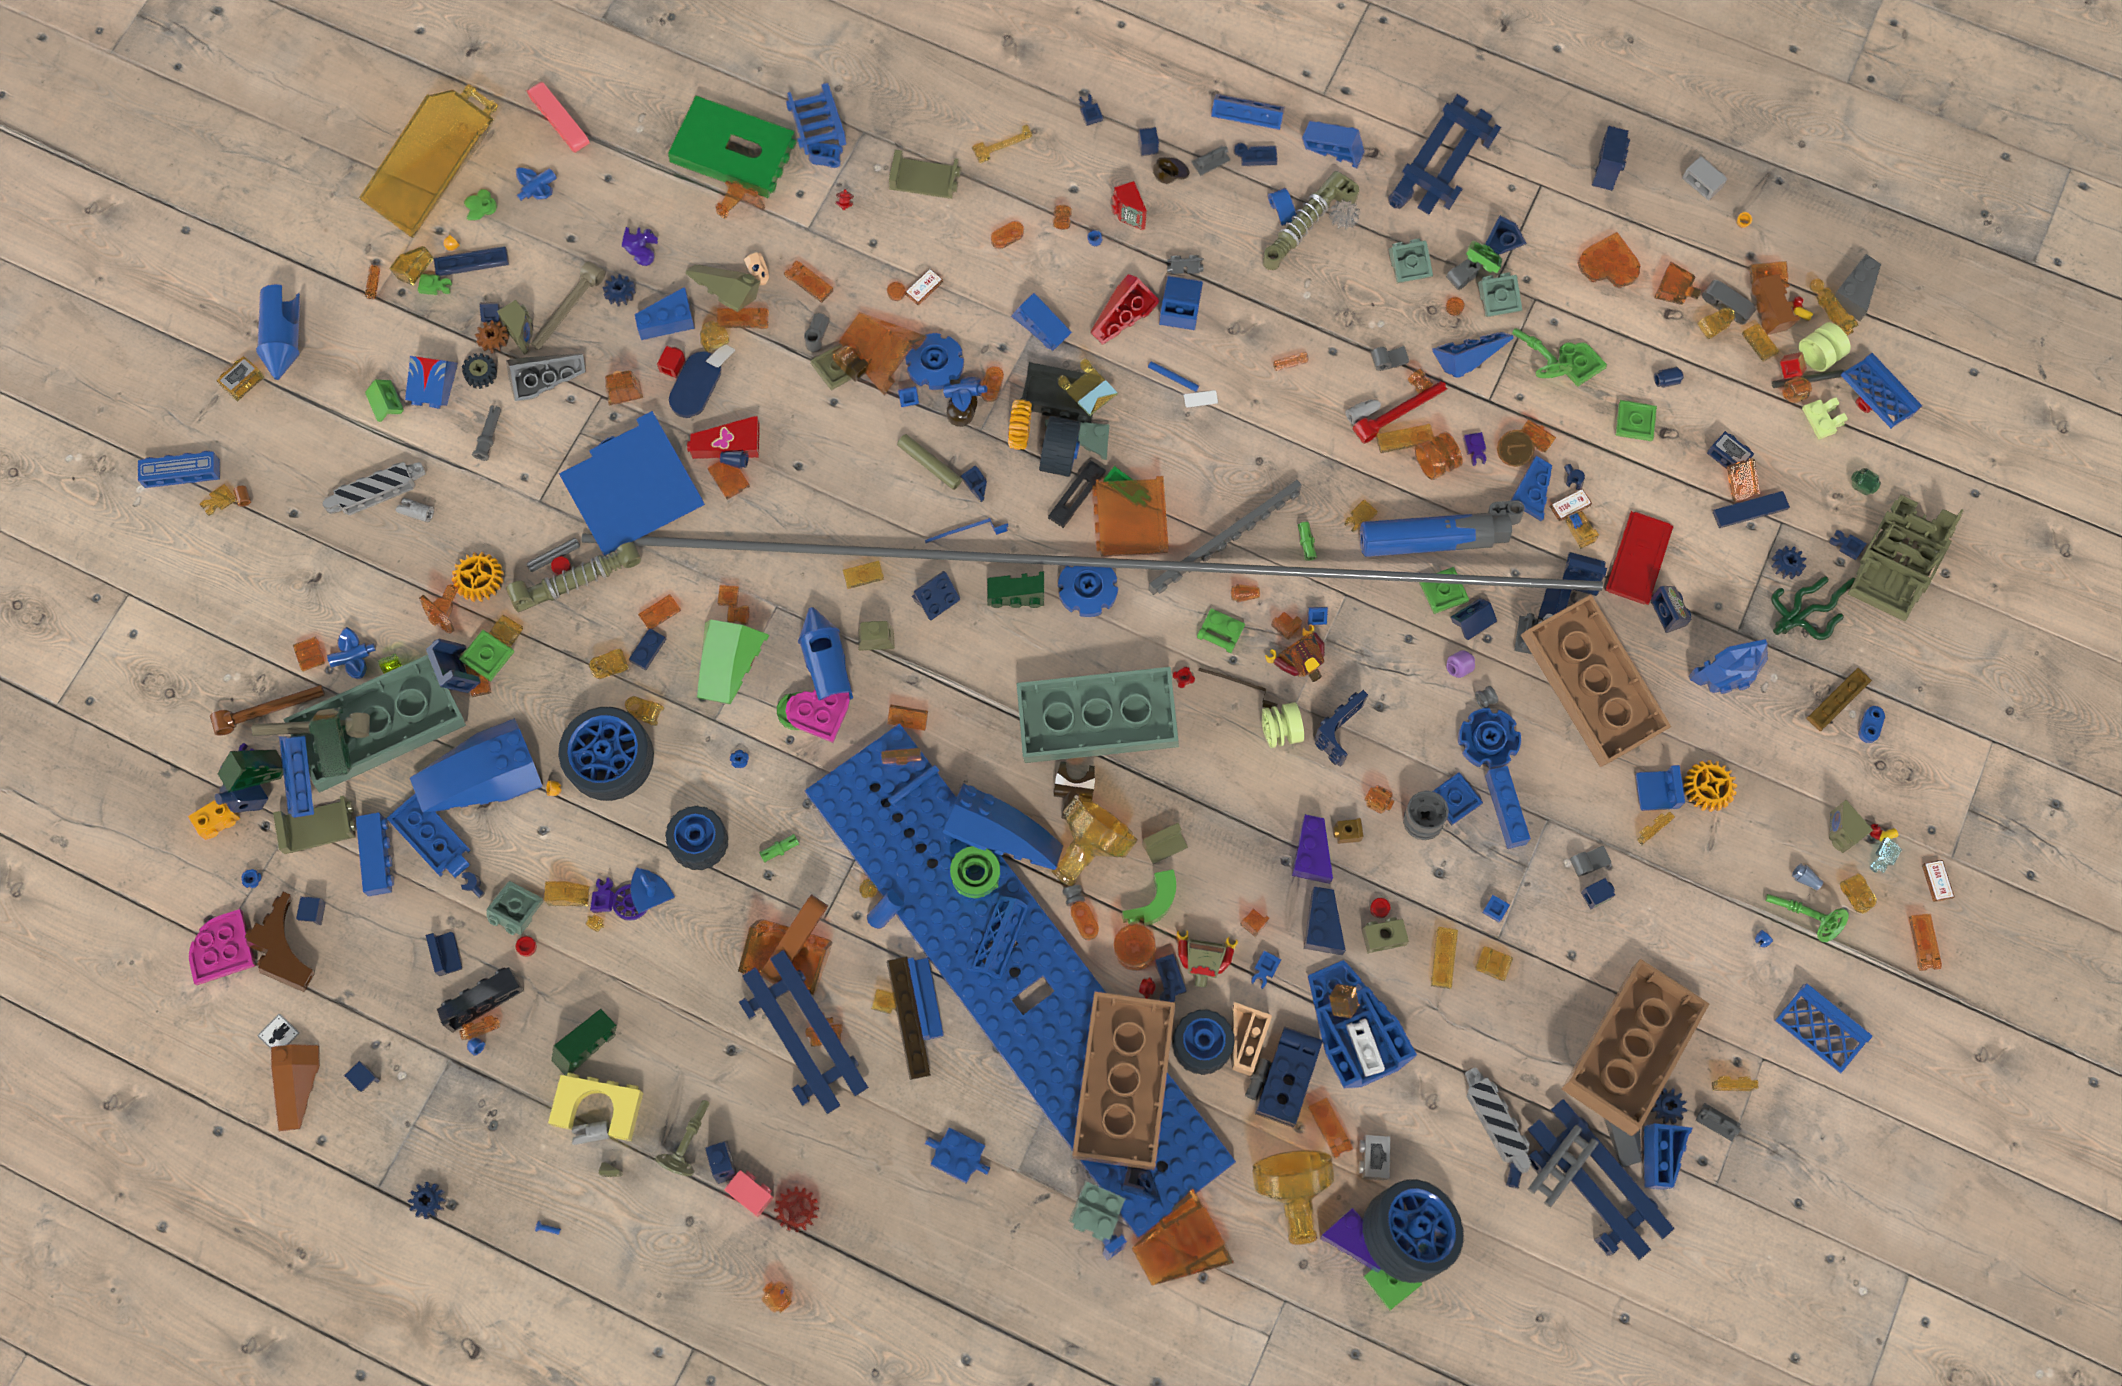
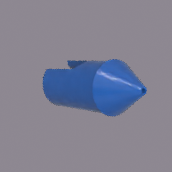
(278, 330)
(824, 655)

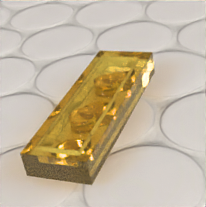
(1404, 438)
(1444, 957)

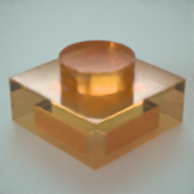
(728, 595)

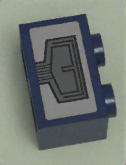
(1729, 450)

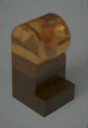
(850, 363)

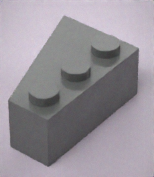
(1858, 288)

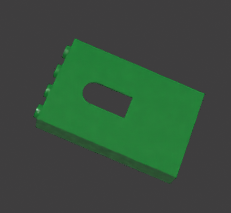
(705, 135)

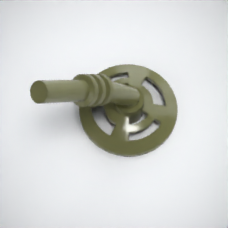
(676, 1162)

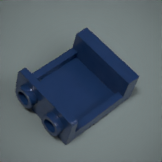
(447, 667)

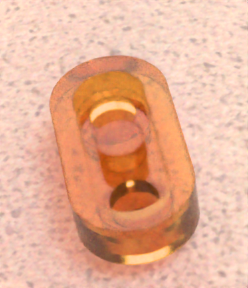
(1006, 235)
(992, 385)
(1084, 921)
(473, 1030)

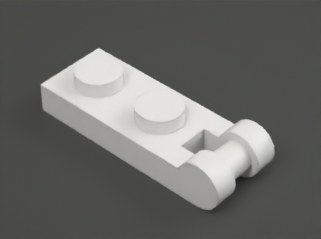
(1365, 1048)

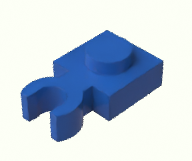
(1266, 966)

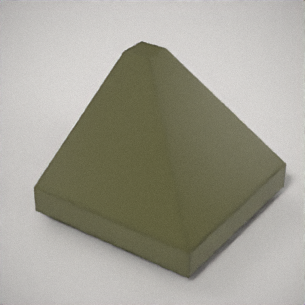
(609, 1171)

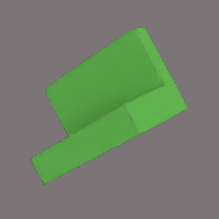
(383, 399)

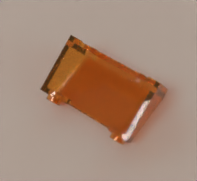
(764, 938)

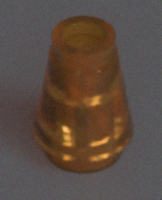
(1244, 592)

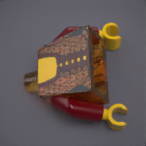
(1302, 656)

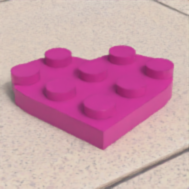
(817, 717)

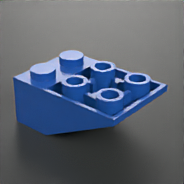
(1181, 303)

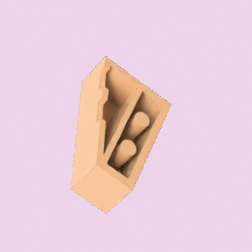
(1249, 1034)

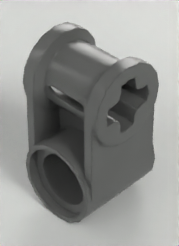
(1463, 273)

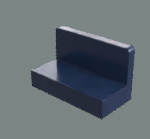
(1554, 601)
(1475, 618)
(444, 953)

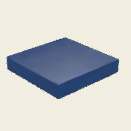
(1459, 798)

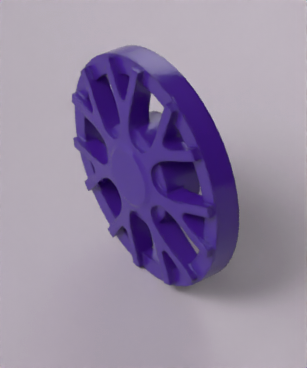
(627, 903)

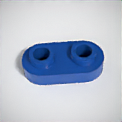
(1871, 722)

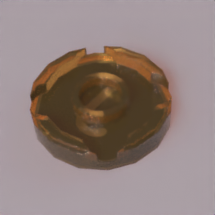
(1515, 448)

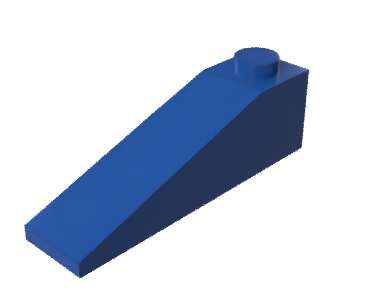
(1466, 357)

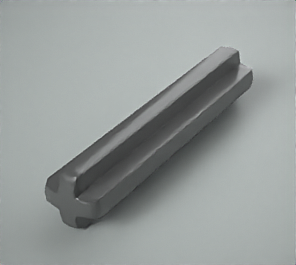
(549, 556)

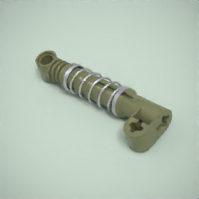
(1318, 203)
(550, 589)

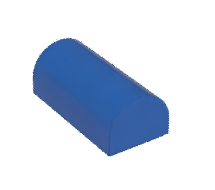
(885, 910)

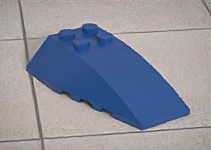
(478, 771)
(995, 825)
(1385, 1028)

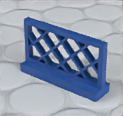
(1887, 385)
(296, 775)
(1830, 1012)

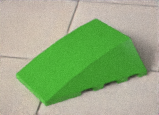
(726, 658)

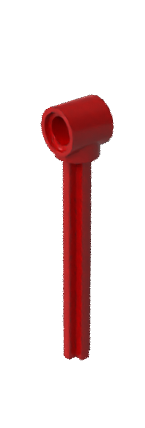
(1368, 429)

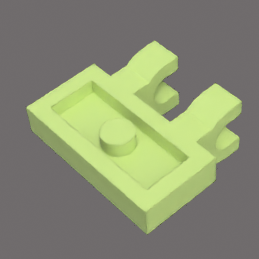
(1820, 420)

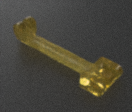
(983, 152)

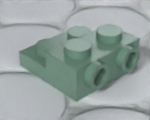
(1410, 260)
(1500, 294)
(513, 908)
(1096, 1211)

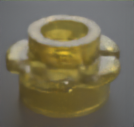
(867, 889)
(595, 923)

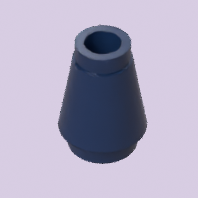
(735, 458)

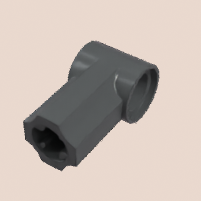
(816, 331)

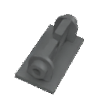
(1211, 160)
(1177, 265)
(1524, 624)
(1718, 1122)

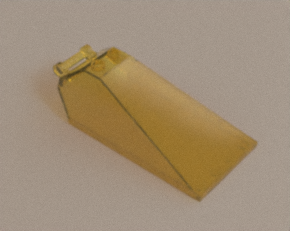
(428, 157)

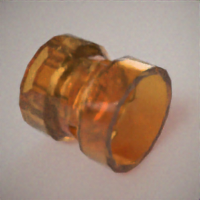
(1062, 215)
(1420, 381)
(738, 614)

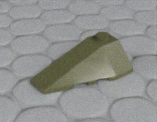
(732, 287)

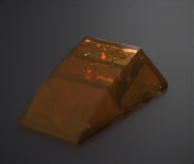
(881, 345)
(1182, 1243)

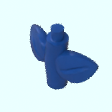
(535, 184)
(963, 392)
(351, 654)

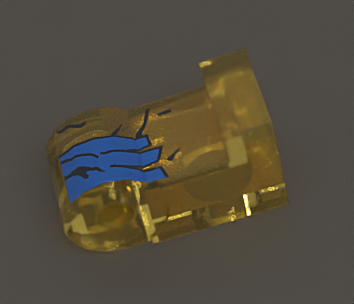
(1581, 529)

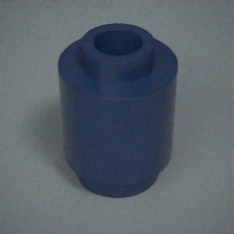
(1397, 202)
(1668, 377)

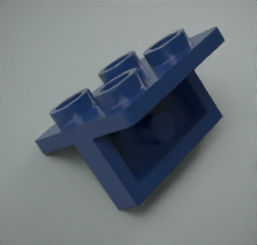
(1584, 568)
(936, 595)

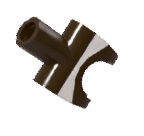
(1067, 787)

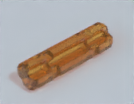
(372, 282)
(1290, 361)

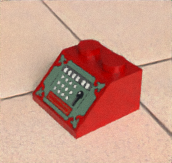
(1129, 205)

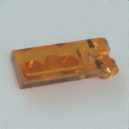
(809, 281)
(743, 319)
(1925, 942)
(1330, 1127)

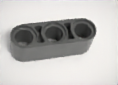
(1722, 296)

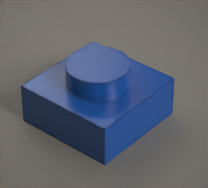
(1496, 908)

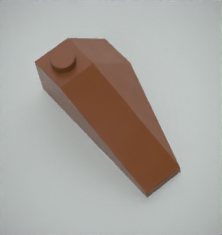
(293, 1079)

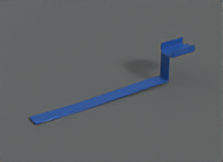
(998, 530)

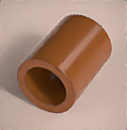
(242, 496)

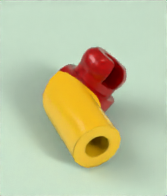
(1799, 310)
(1879, 834)

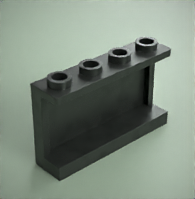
(1048, 397)

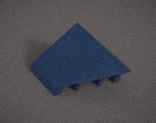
(1505, 236)
(1140, 1183)

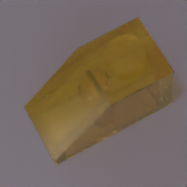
(411, 265)
(566, 894)

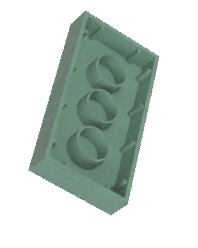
(404, 713)
(1097, 715)

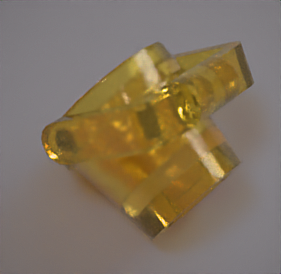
(712, 336)

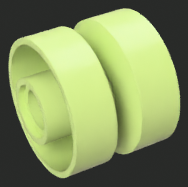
(1824, 346)

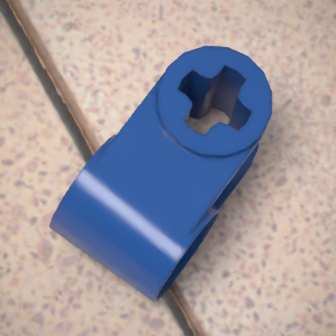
(826, 154)

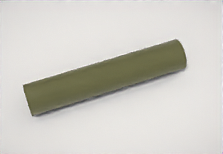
(929, 461)

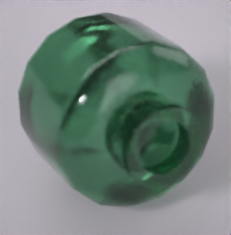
(1865, 481)

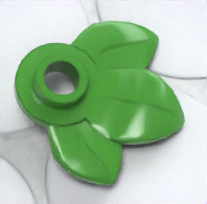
(480, 205)

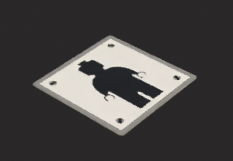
(278, 1032)

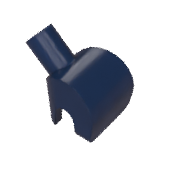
(1574, 476)
(473, 884)

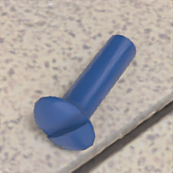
(539, 1226)

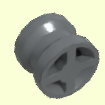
(1486, 697)
(1073, 895)

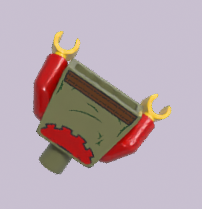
(1204, 957)

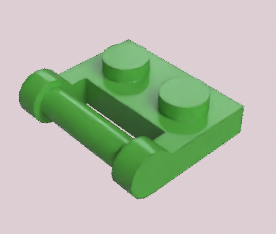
(1221, 625)

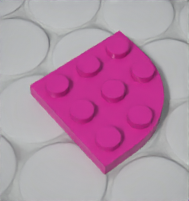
(220, 948)

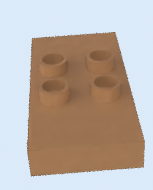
(1595, 680)
(1635, 1047)
(1124, 1081)

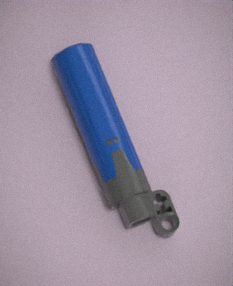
(1441, 532)

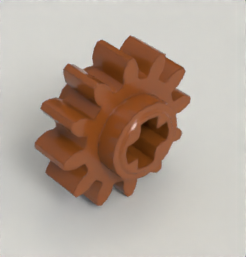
(492, 336)

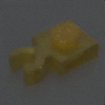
(220, 498)
(1361, 513)
(883, 1001)

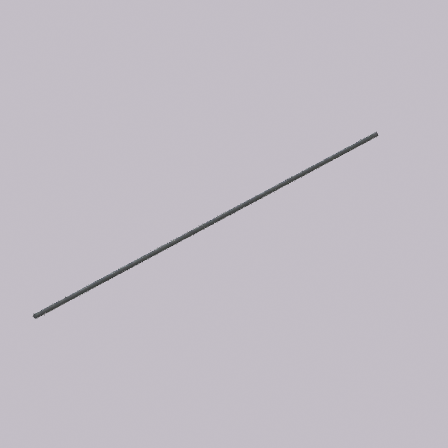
(1114, 563)

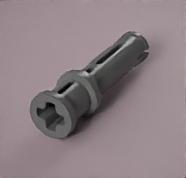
(485, 440)

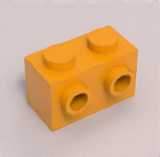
(212, 819)

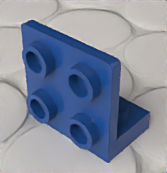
(1660, 789)

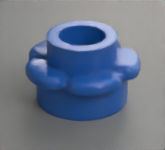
(744, 759)
(246, 878)

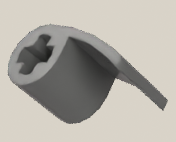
(1389, 359)
(1591, 861)

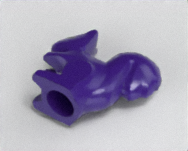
(635, 245)

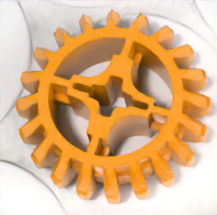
(1020, 424)
(477, 564)
(1713, 800)

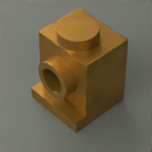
(1342, 836)

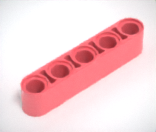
(558, 117)

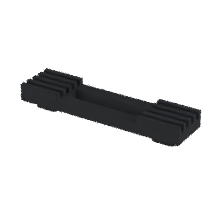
(1061, 513)

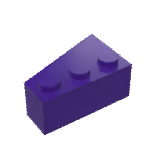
(1312, 852)
(1349, 1238)

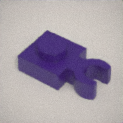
(1475, 445)
(603, 898)

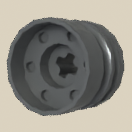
(1427, 805)

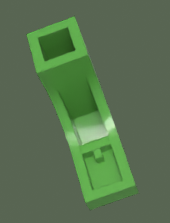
(1165, 892)

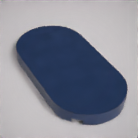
(694, 385)

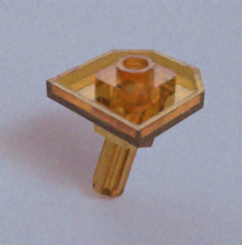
(440, 609)

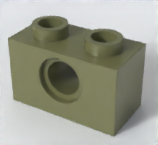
(1375, 942)

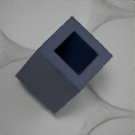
(1148, 141)
(1598, 893)

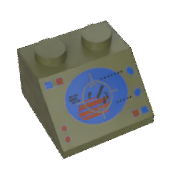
(517, 323)
(1847, 827)

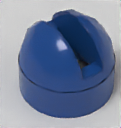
(1094, 238)
(1764, 938)
(475, 1046)

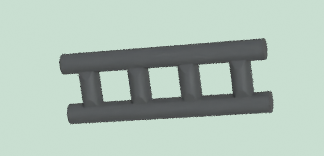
(1550, 1167)

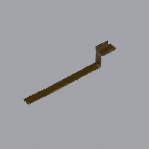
(1267, 704)

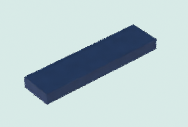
(471, 261)
(1751, 509)

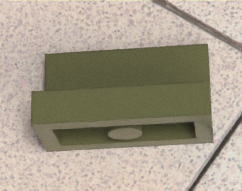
(1164, 843)

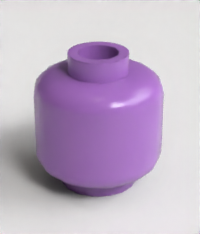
(1460, 664)

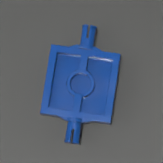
(957, 1155)

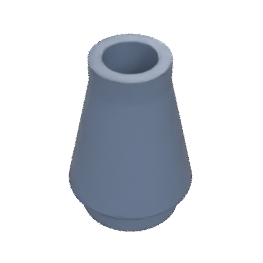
(1806, 876)

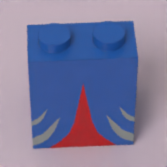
(430, 381)

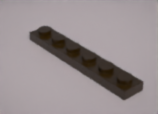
(908, 1018)

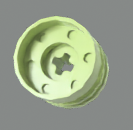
(1278, 725)

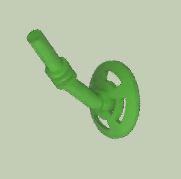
(1553, 367)
(1827, 921)

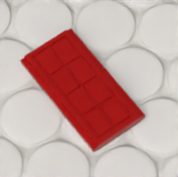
(1639, 558)

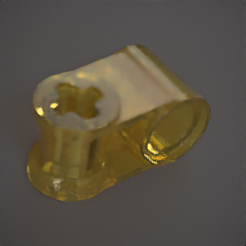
(1717, 322)
(611, 663)
(647, 711)
(1857, 892)

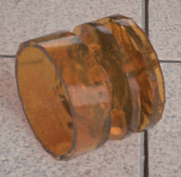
(1438, 455)
(1130, 937)

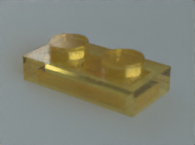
(1660, 822)
(1742, 1084)

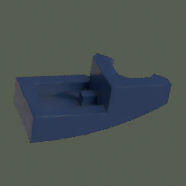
(975, 482)

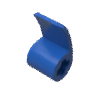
(1283, 204)

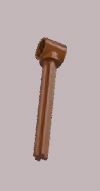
(225, 721)

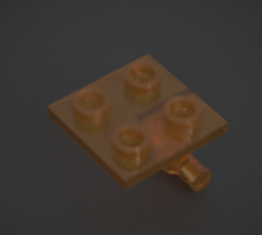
(735, 195)

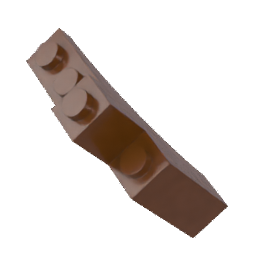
(279, 959)

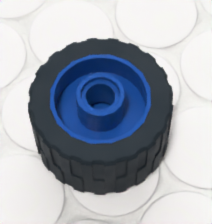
(1060, 446)
(696, 837)
(1203, 1042)

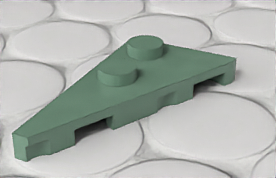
(1093, 438)

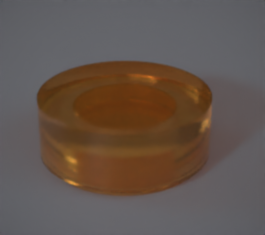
(896, 291)
(1455, 306)

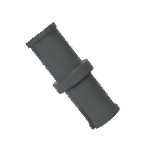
(1258, 1079)

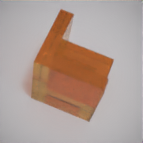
(1286, 625)
(1254, 922)
(1344, 1001)

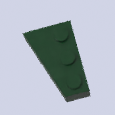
(1016, 591)
(250, 768)
(583, 1042)

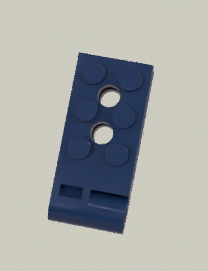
(1294, 1059)

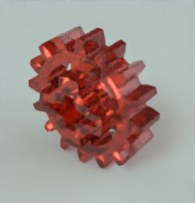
(792, 1219)

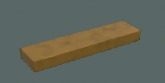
(1838, 699)

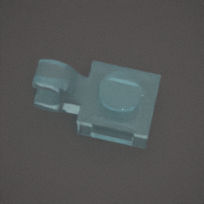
(1887, 853)

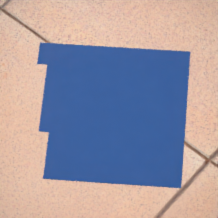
(631, 485)

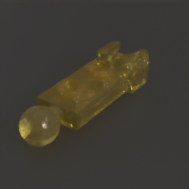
(1832, 307)

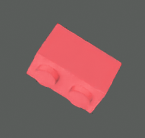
(749, 1193)

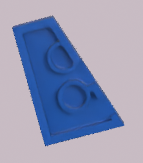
(1534, 487)

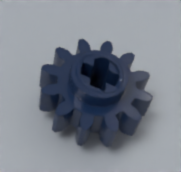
(625, 289)
(1788, 562)
(1662, 1110)
(430, 1207)

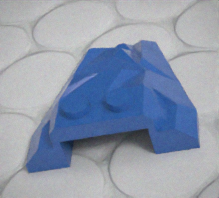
(1732, 667)

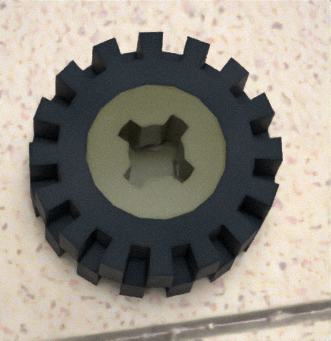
(485, 374)

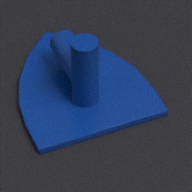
(648, 890)

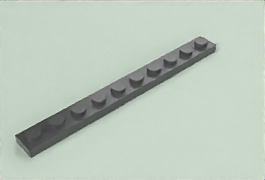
(1232, 533)

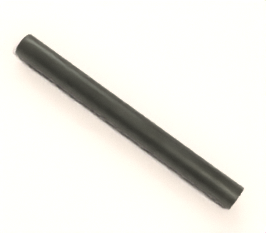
(1812, 378)

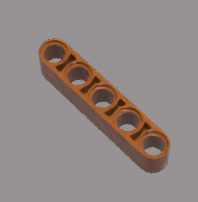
(796, 935)

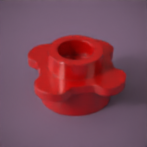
(1185, 671)
(1147, 987)

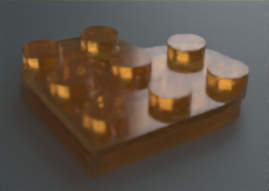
(1611, 261)

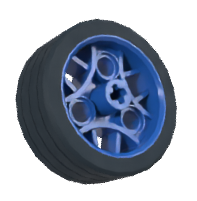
(606, 753)
(1428, 1216)

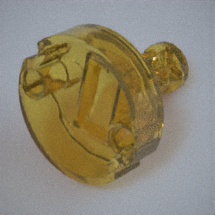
(1094, 834)
(1294, 1181)

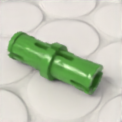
(1307, 541)
(779, 848)

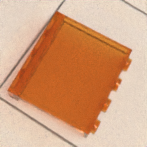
(1131, 517)

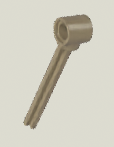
(590, 275)
(356, 726)

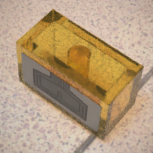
(240, 378)

